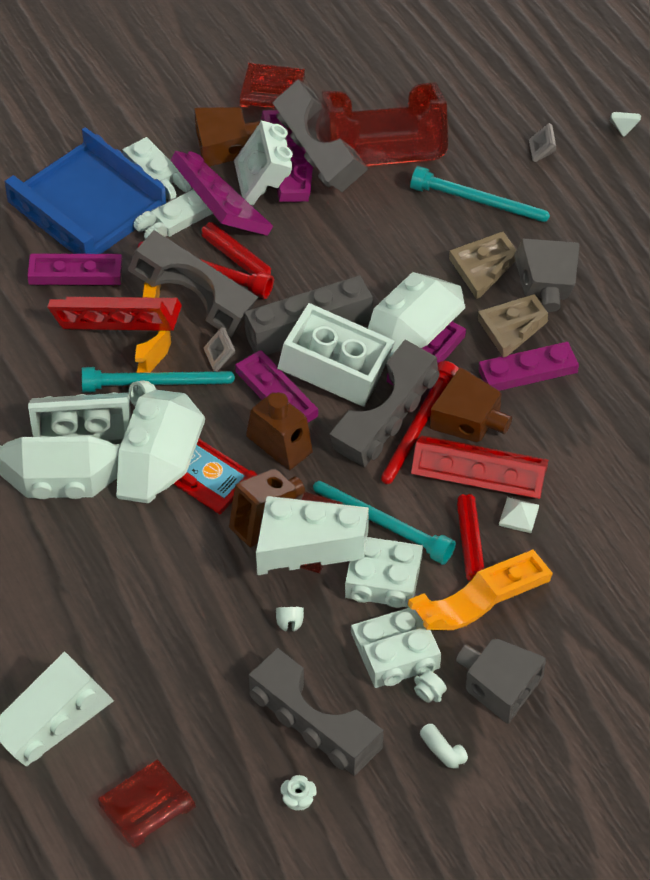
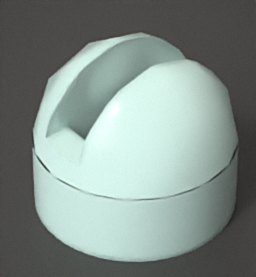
(138, 389)
(289, 615)

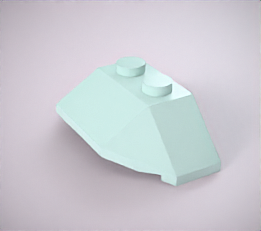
(417, 310)
(157, 444)
(59, 466)

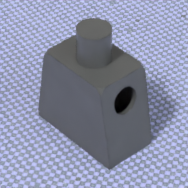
(547, 270)
(501, 676)

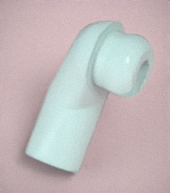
(440, 747)

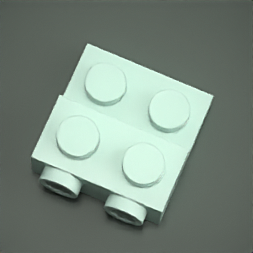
(263, 161)
(385, 574)
(396, 647)

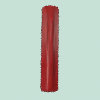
(234, 249)
(470, 535)

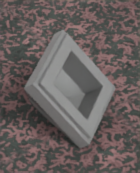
(542, 143)
(219, 349)

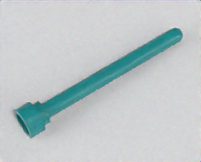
(423, 179)
(95, 379)
(438, 547)

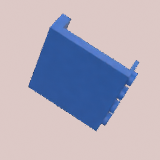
(87, 196)

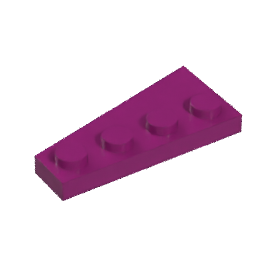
(298, 183)
(218, 195)

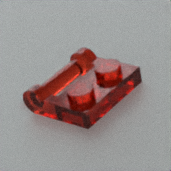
(267, 79)
(139, 796)

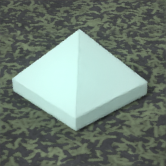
(624, 121)
(519, 515)

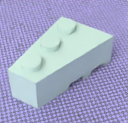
(50, 710)

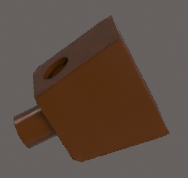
(221, 133)
(468, 408)
(280, 430)
(250, 502)

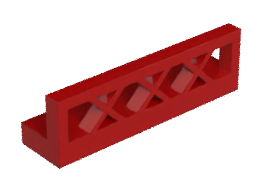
(116, 313)
(479, 466)

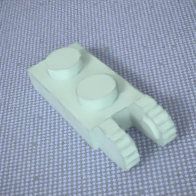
(156, 165)
(173, 215)

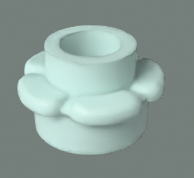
(429, 687)
(295, 800)

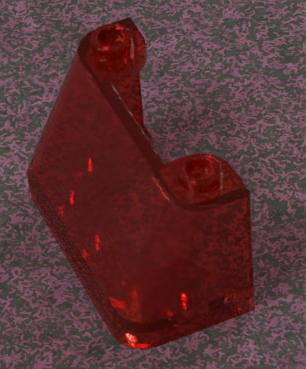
(391, 133)

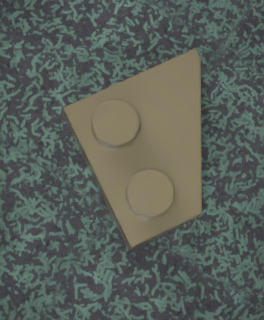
(483, 261)
(513, 322)

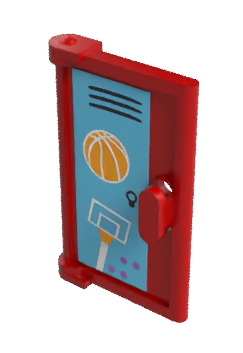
(214, 476)

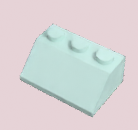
(335, 354)
(81, 415)

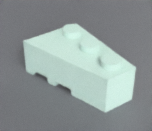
(309, 532)

